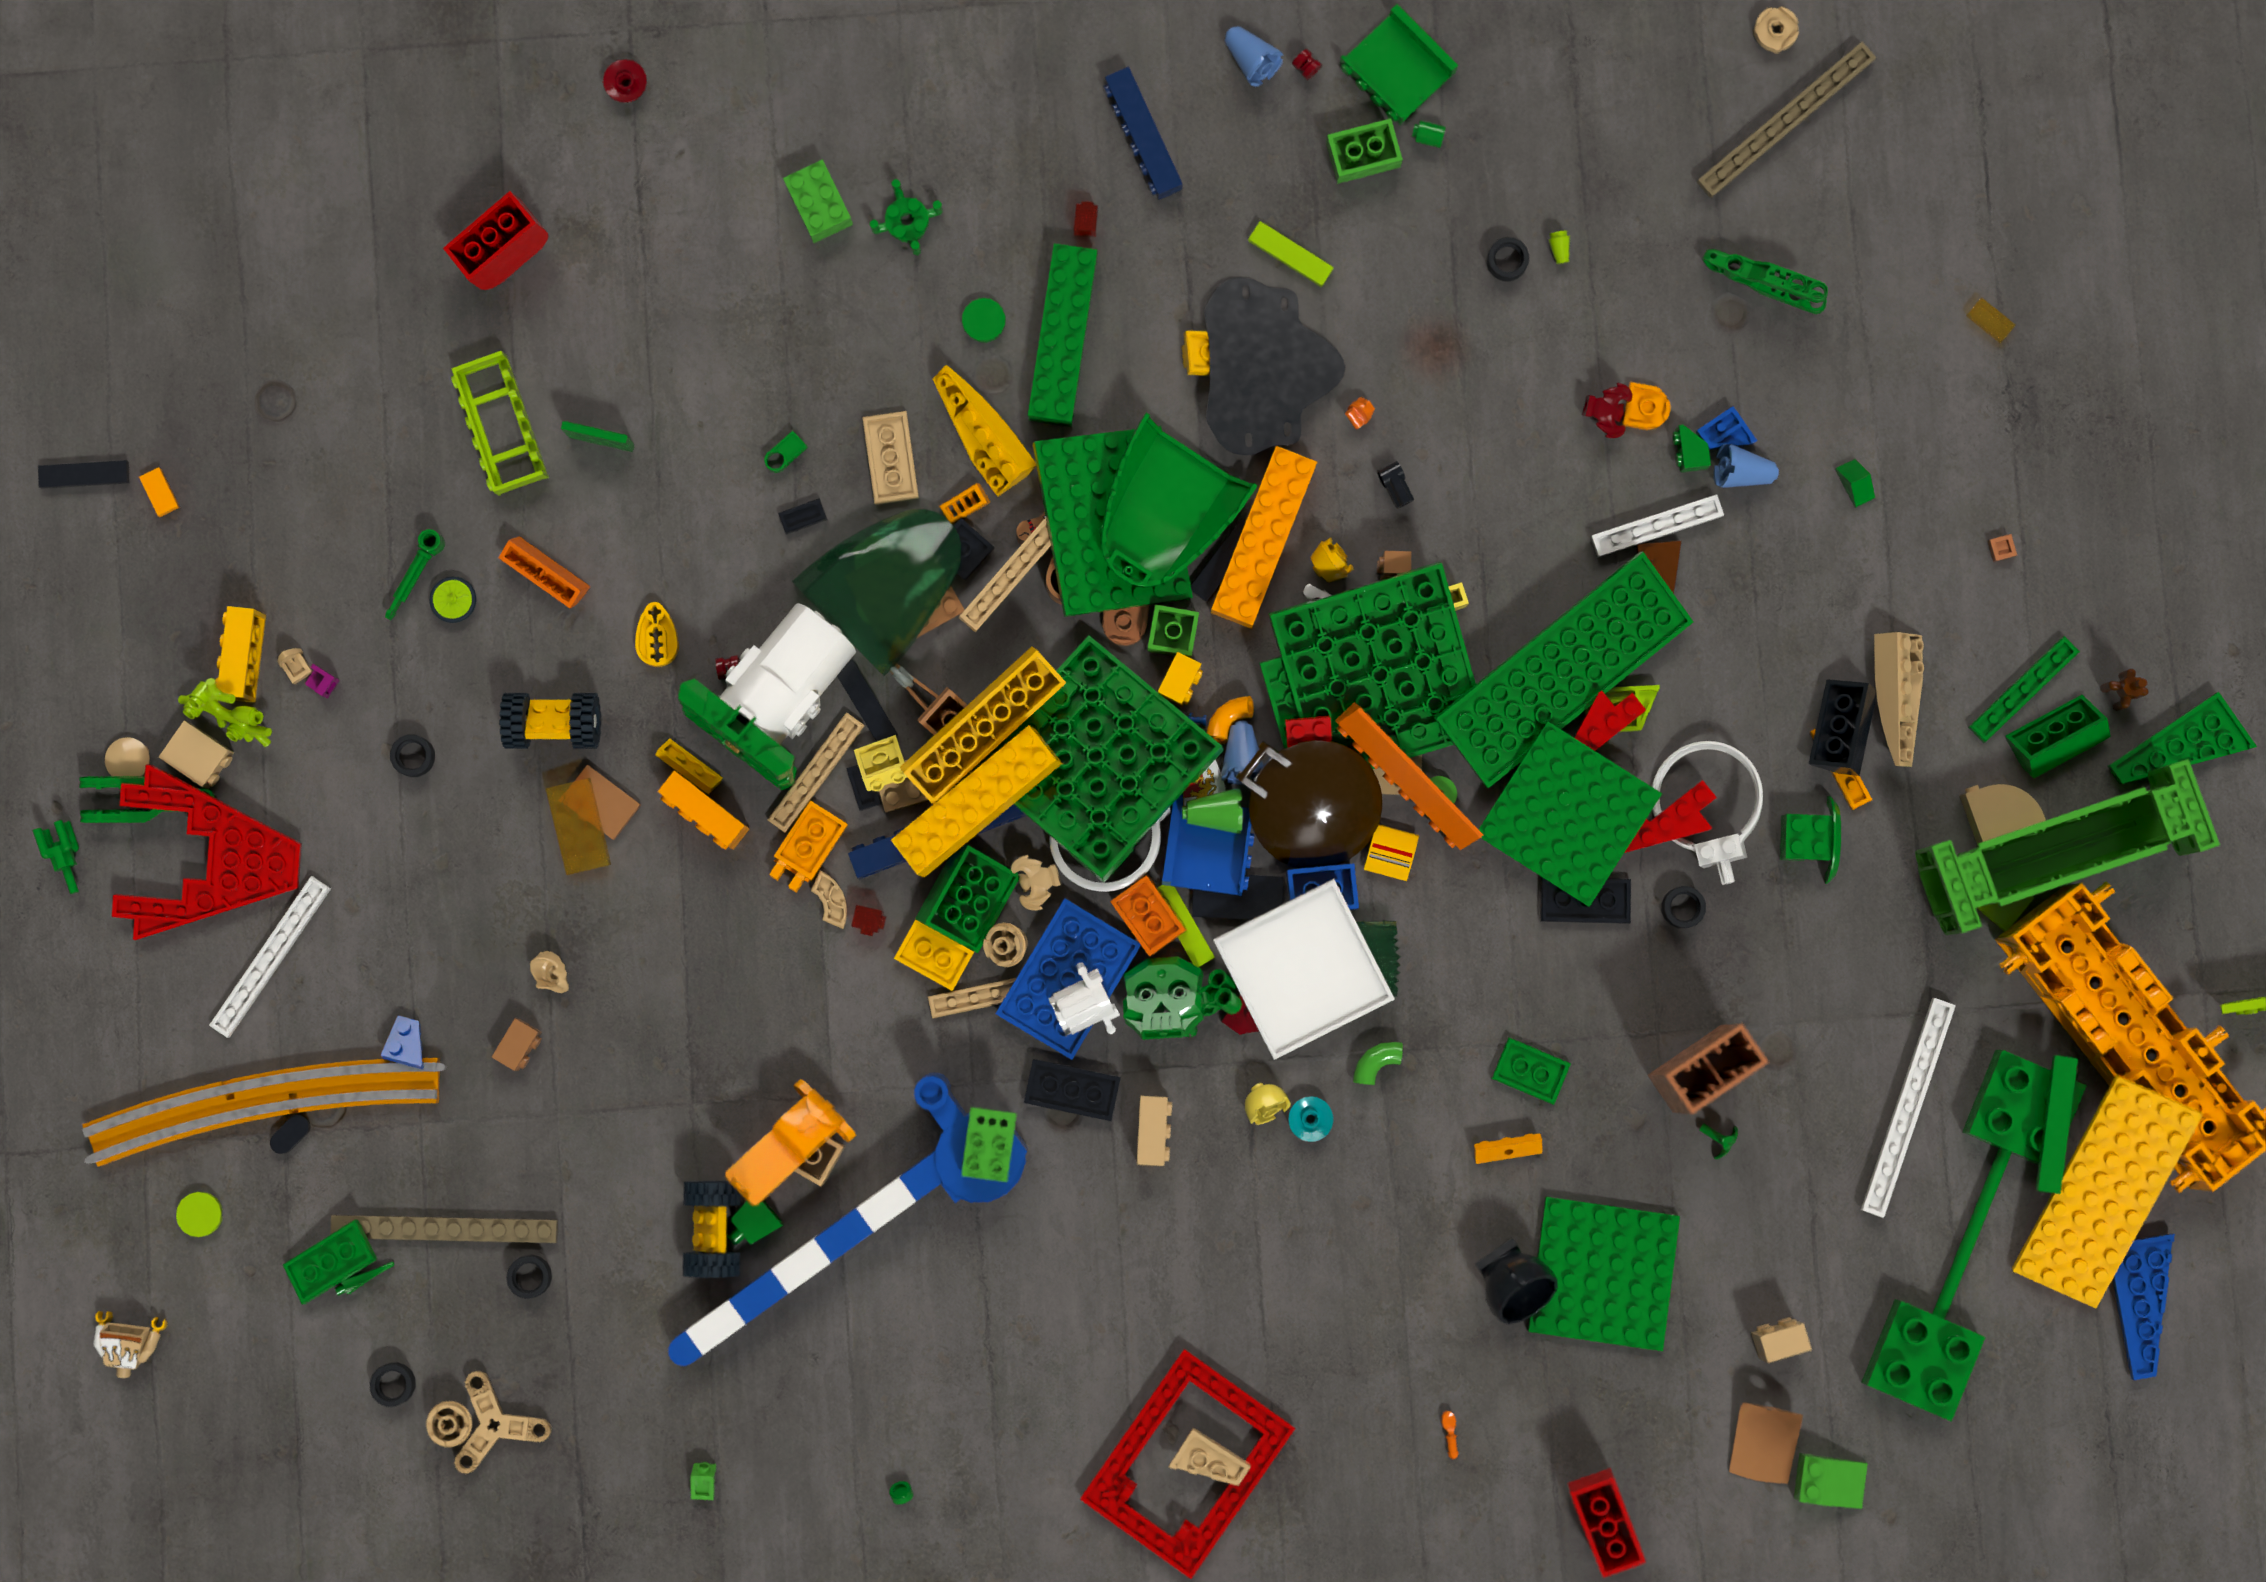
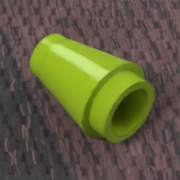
(1560, 244)

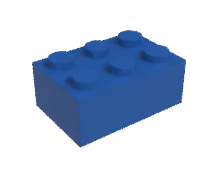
(1303, 880)

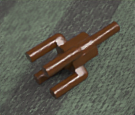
(2127, 688)

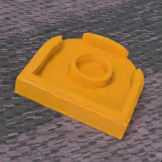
(1647, 409)

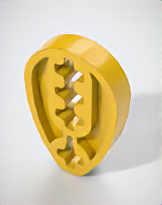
(644, 640)

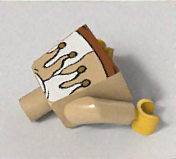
(124, 1344)

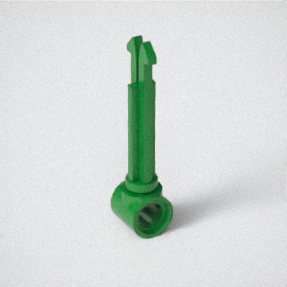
(416, 568)

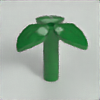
(1726, 1141)

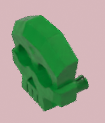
(1163, 980)

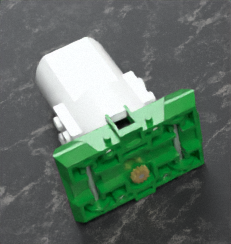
(772, 693)

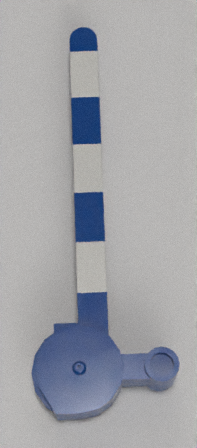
(937, 1168)

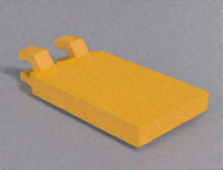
(807, 845)

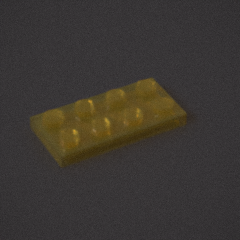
(578, 826)

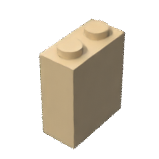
(196, 755)

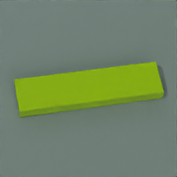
(1290, 254)
(1192, 939)

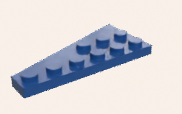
(2141, 1301)

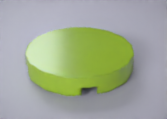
(199, 1214)

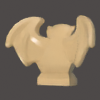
(1036, 879)

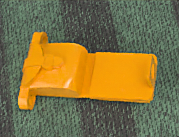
(787, 1145)

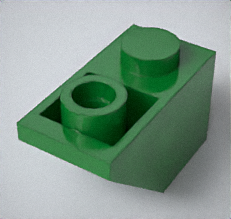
(1692, 450)

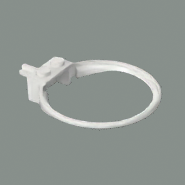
(1724, 849)
(1116, 885)

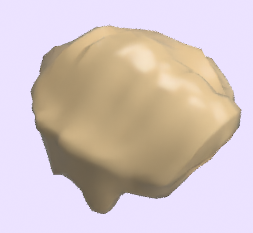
(549, 972)

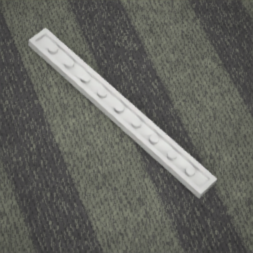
(1908, 1107)

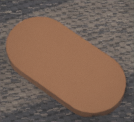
(1125, 625)

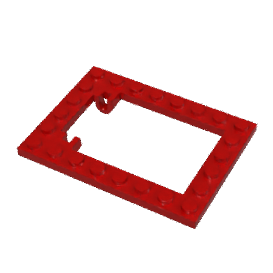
(1191, 1544)

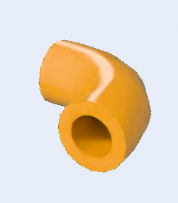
(1227, 715)

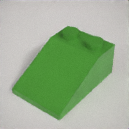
(1830, 1481)

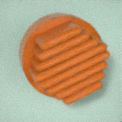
(1360, 412)

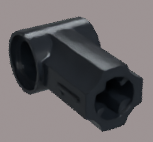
(1393, 479)

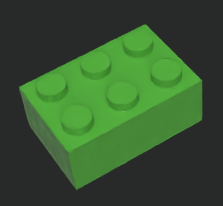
(1364, 151)
(818, 201)

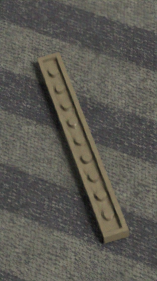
(1786, 120)
(452, 1228)

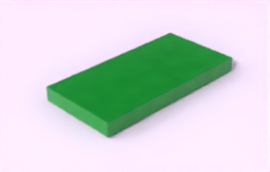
(330, 1262)

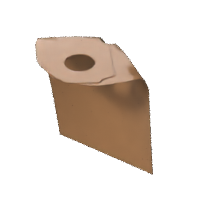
(1765, 1443)

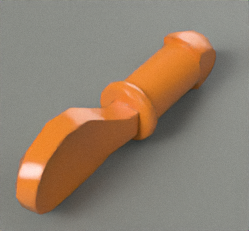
(1449, 1423)

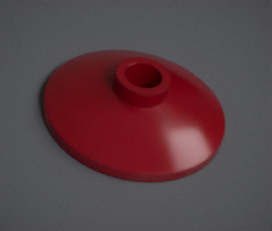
(622, 71)

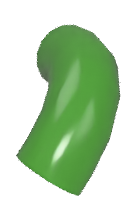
(1375, 1059)

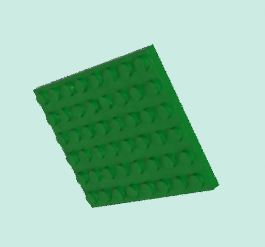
(1075, 491)

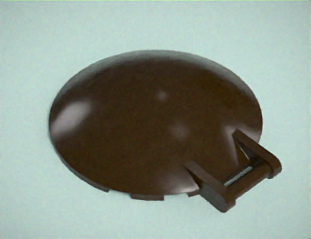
(1313, 802)

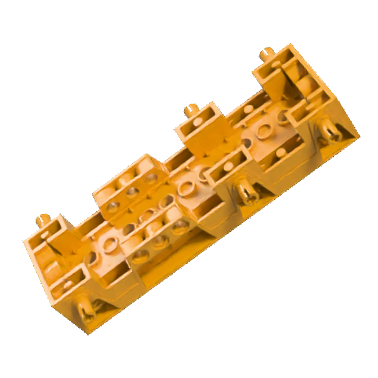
(2119, 1049)

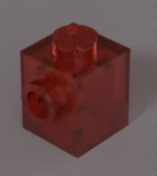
(868, 920)

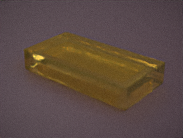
(1990, 320)

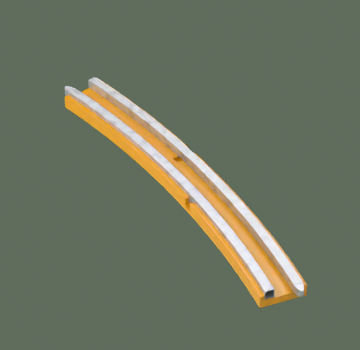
(259, 1098)

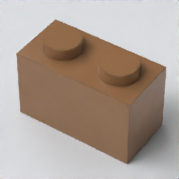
(1393, 563)
(517, 1045)

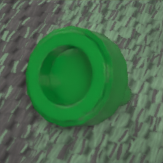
(901, 1492)

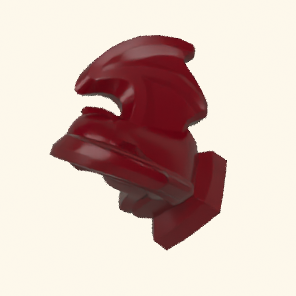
(1608, 410)

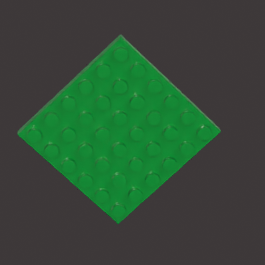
(1568, 813)
(1610, 1273)

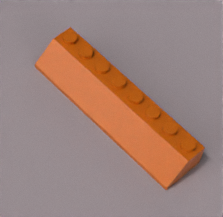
(1408, 777)

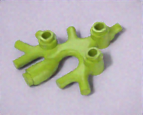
(242, 718)

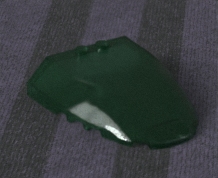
(885, 582)

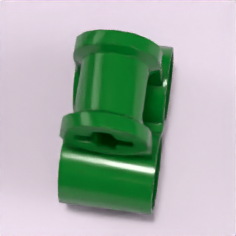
(1216, 994)

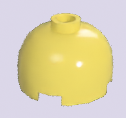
(1265, 1102)

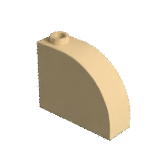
(1999, 810)

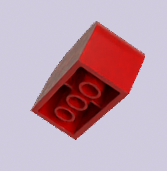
(497, 242)
(1606, 1522)

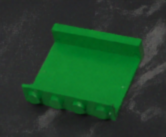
(1398, 65)

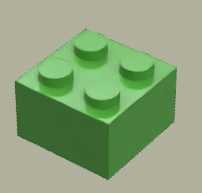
(1173, 631)

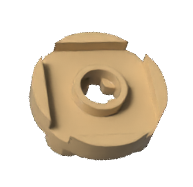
(1770, 40)

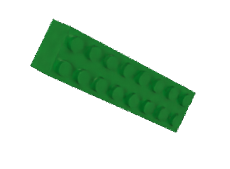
(1062, 335)

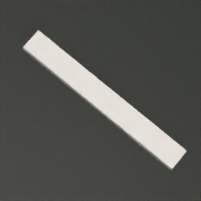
(270, 957)

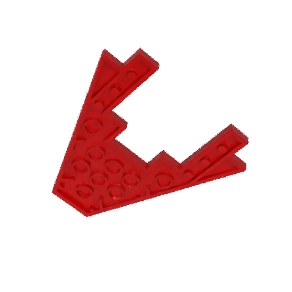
(1679, 818)
(243, 863)

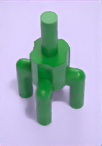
(61, 851)

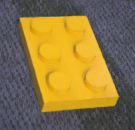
(934, 955)

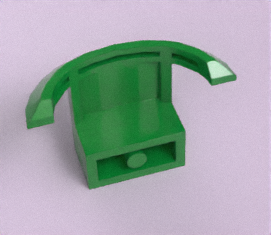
(1813, 838)

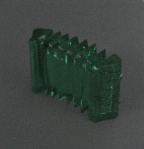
(1381, 942)

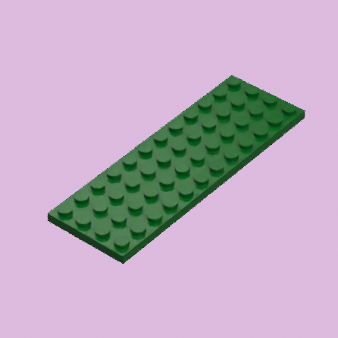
(1564, 668)

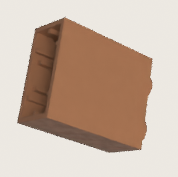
(1707, 1068)

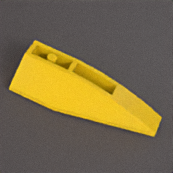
(984, 433)

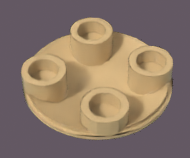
(127, 757)

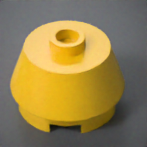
(1330, 561)

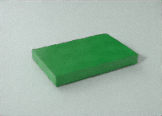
(597, 436)
(1531, 1071)

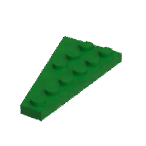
(2198, 735)

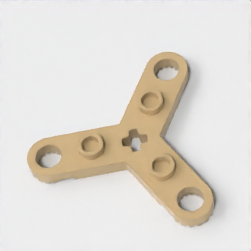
(510, 1426)

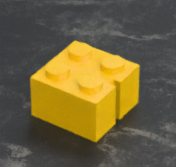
(1179, 680)

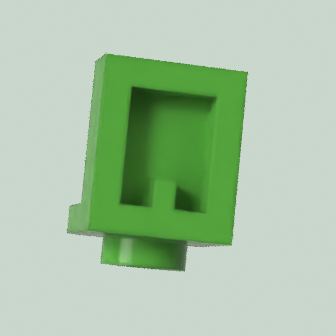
(703, 1481)

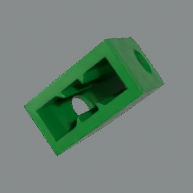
(754, 1223)

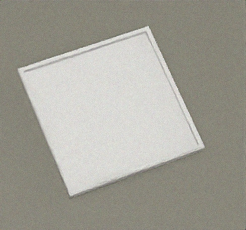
(1303, 969)

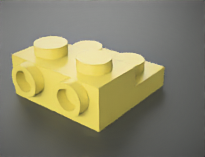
(880, 763)

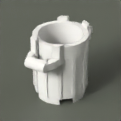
(1084, 1003)

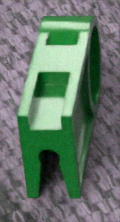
(789, 448)

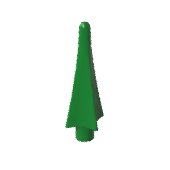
(353, 1283)

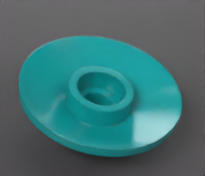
(1310, 1131)

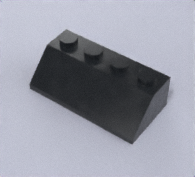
(1843, 726)

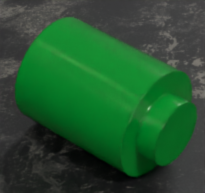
(1429, 133)

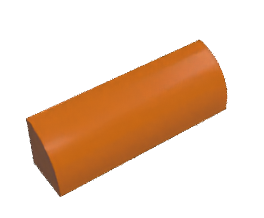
(544, 571)

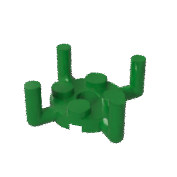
(900, 208)

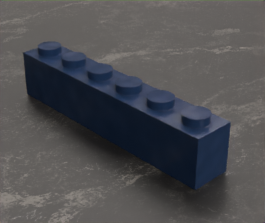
(1143, 133)

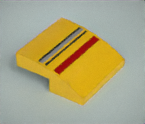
(1391, 852)

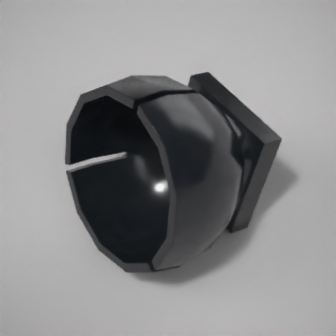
(1516, 1283)

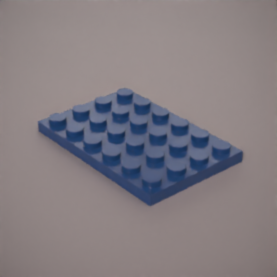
(1068, 940)

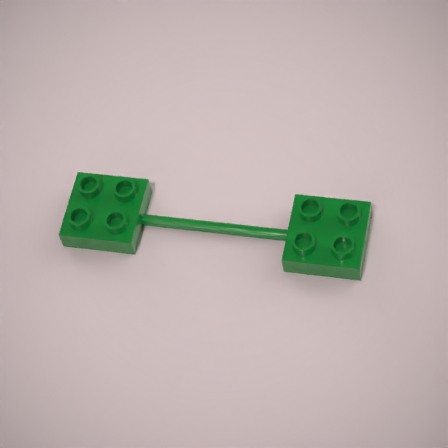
(1920, 1352)

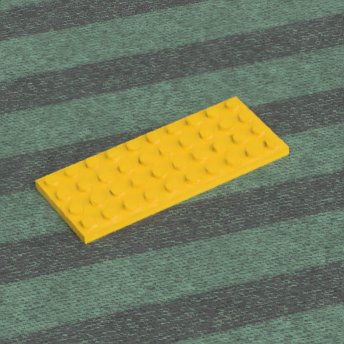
(2107, 1191)

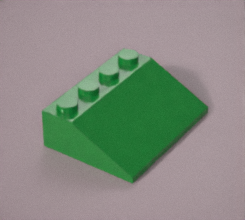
(968, 897)

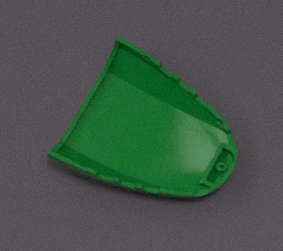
(1165, 507)

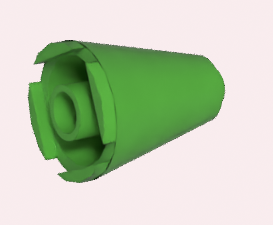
(1216, 811)

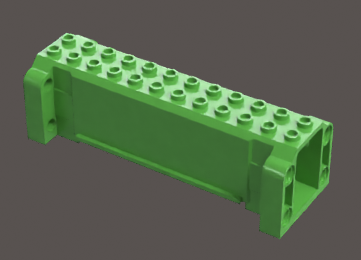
(2067, 848)

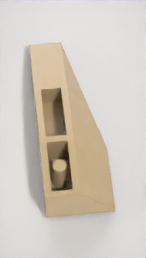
(1899, 688)

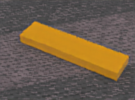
(1851, 787)

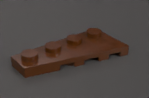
(1664, 558)

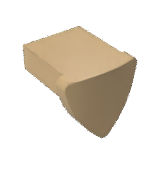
(294, 664)

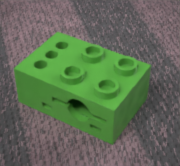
(988, 1144)

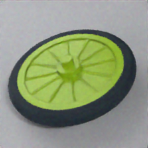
(452, 599)

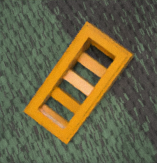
(961, 497)

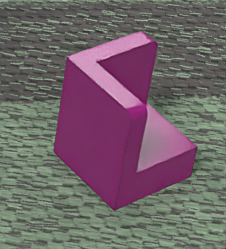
(321, 681)

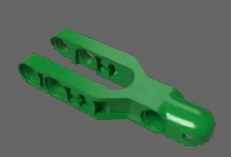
(1761, 278)
(118, 816)

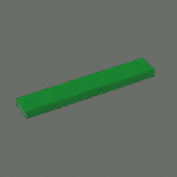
(2023, 689)
(2056, 1124)

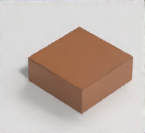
(2002, 548)

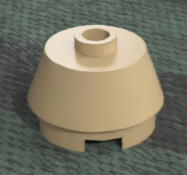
(1005, 944)
(449, 1424)

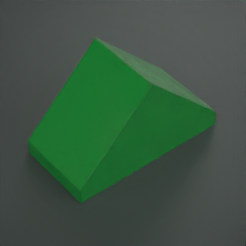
(1856, 482)

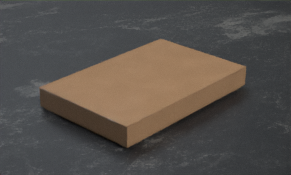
(613, 804)

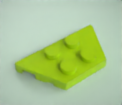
(1644, 694)
(2245, 1007)

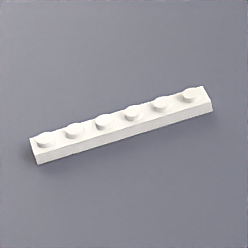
(1657, 526)

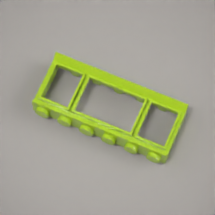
(474, 422)

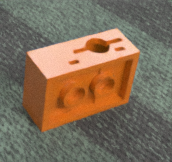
(1148, 915)

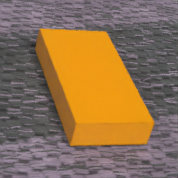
(159, 492)

